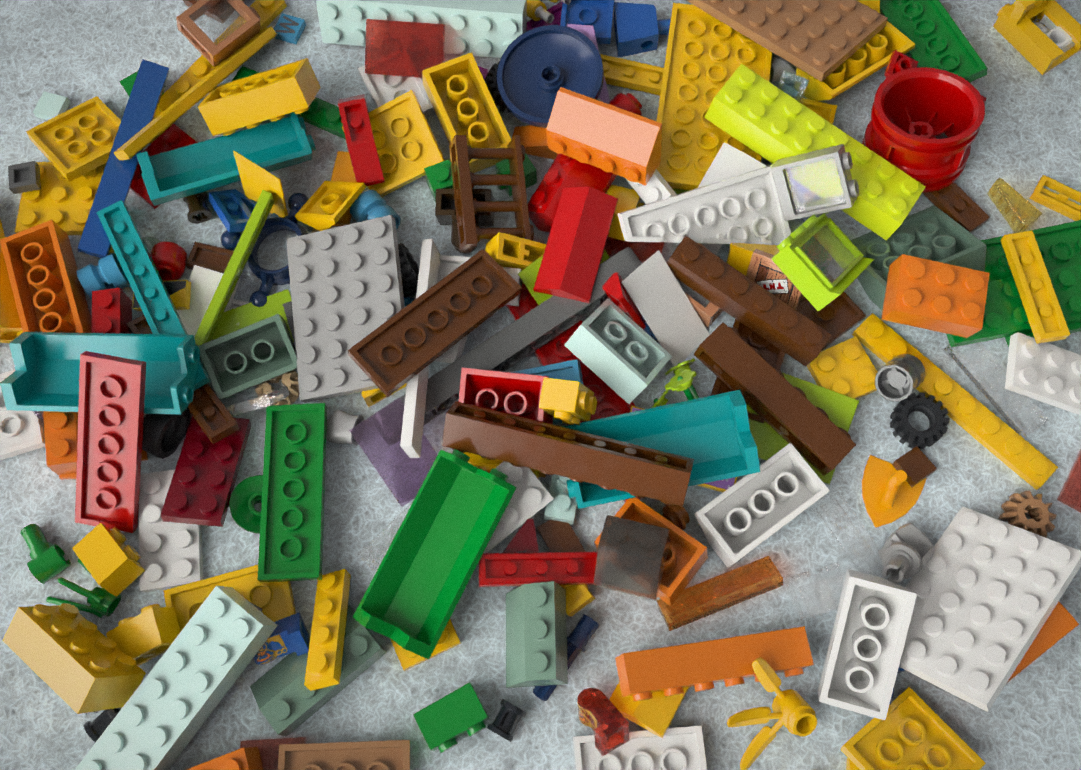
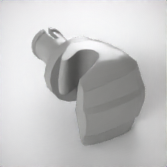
(905, 553)

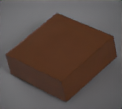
(915, 465)

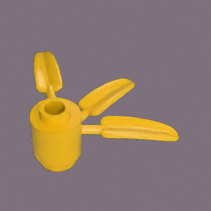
(787, 707)

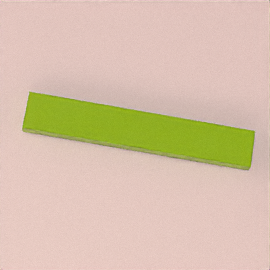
(234, 268)

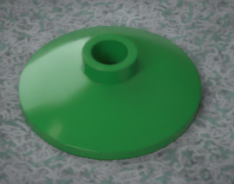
(242, 503)

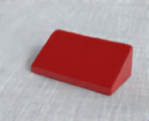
(621, 298)

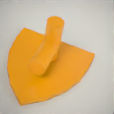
(887, 492)

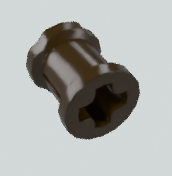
(199, 207)

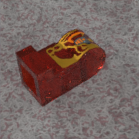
(604, 718)

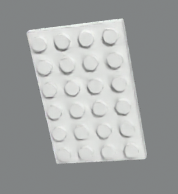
(983, 604)

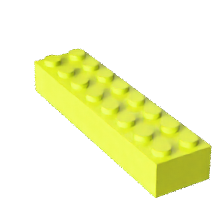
(783, 127)

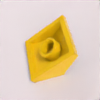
(329, 203)
(650, 714)

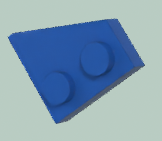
(233, 208)

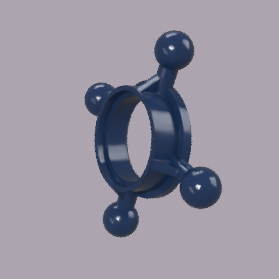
(269, 277)

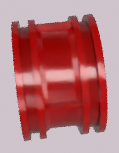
(937, 105)

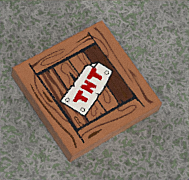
(770, 277)

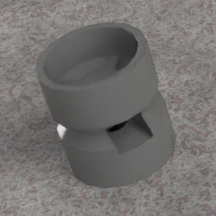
(899, 377)

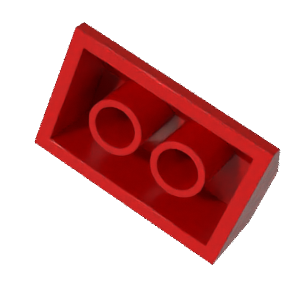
(563, 173)
(504, 392)

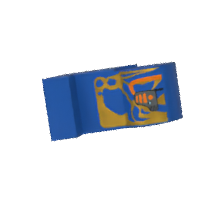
(287, 638)

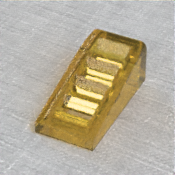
(1014, 207)

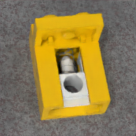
(1040, 32)

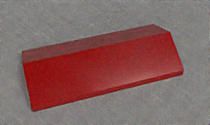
(576, 243)

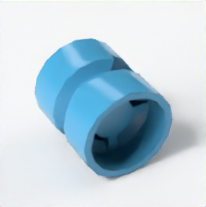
(371, 206)
(106, 272)

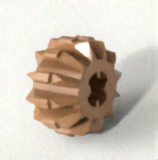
(1026, 503)

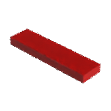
(529, 568)

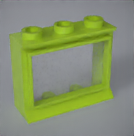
(820, 260)

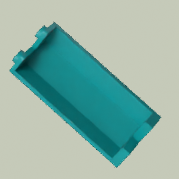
(213, 163)
(50, 369)
(706, 429)

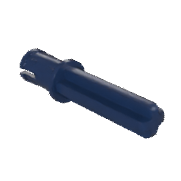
(575, 644)

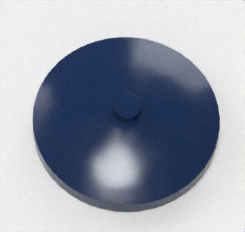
(541, 64)

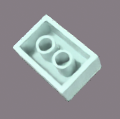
(618, 350)

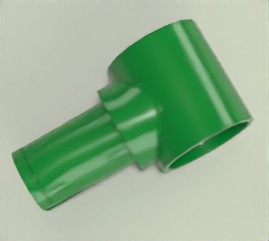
(46, 557)

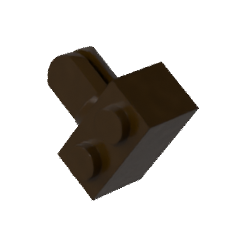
(446, 212)

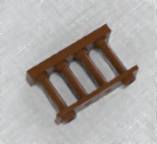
(464, 182)

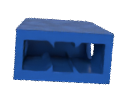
(637, 28)

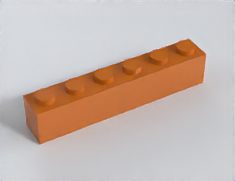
(711, 662)

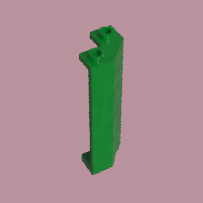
(434, 553)

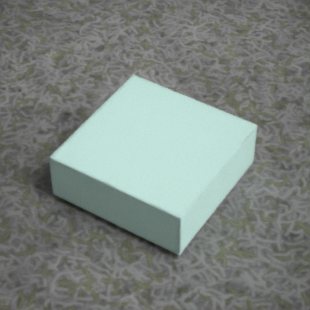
(51, 105)

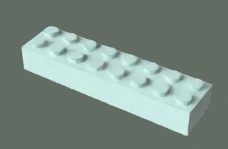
(471, 25)
(183, 686)

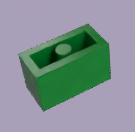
(451, 718)

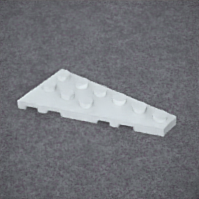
(719, 213)

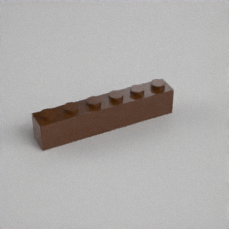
(747, 302)
(775, 398)

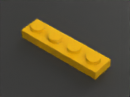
(1035, 287)
(328, 630)

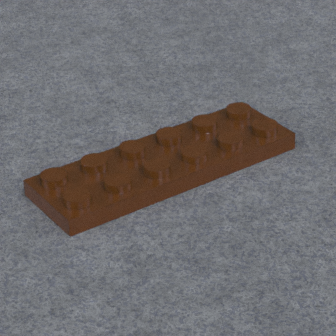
(434, 322)

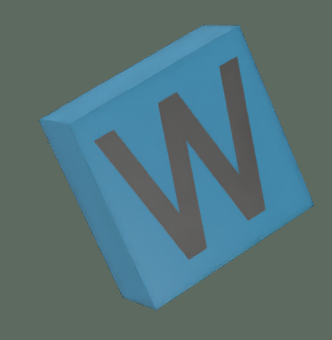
(289, 28)

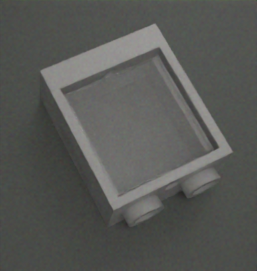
(815, 182)

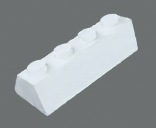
(760, 505)
(866, 644)

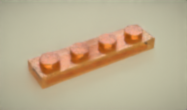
(721, 592)

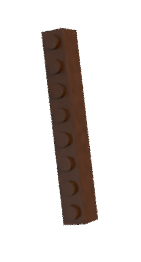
(568, 453)

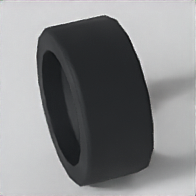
(164, 433)

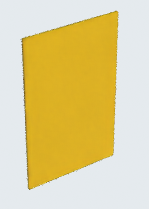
(256, 179)

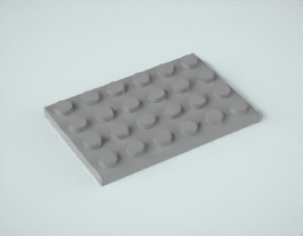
(341, 291)

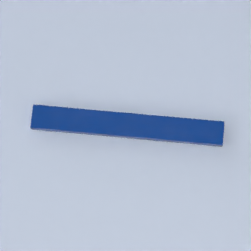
(118, 173)

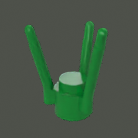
(100, 600)

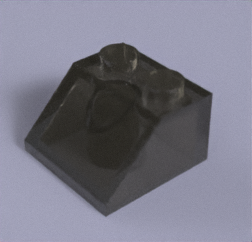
(631, 557)

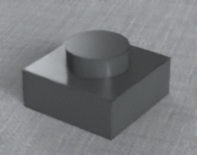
(24, 177)

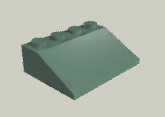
(924, 235)

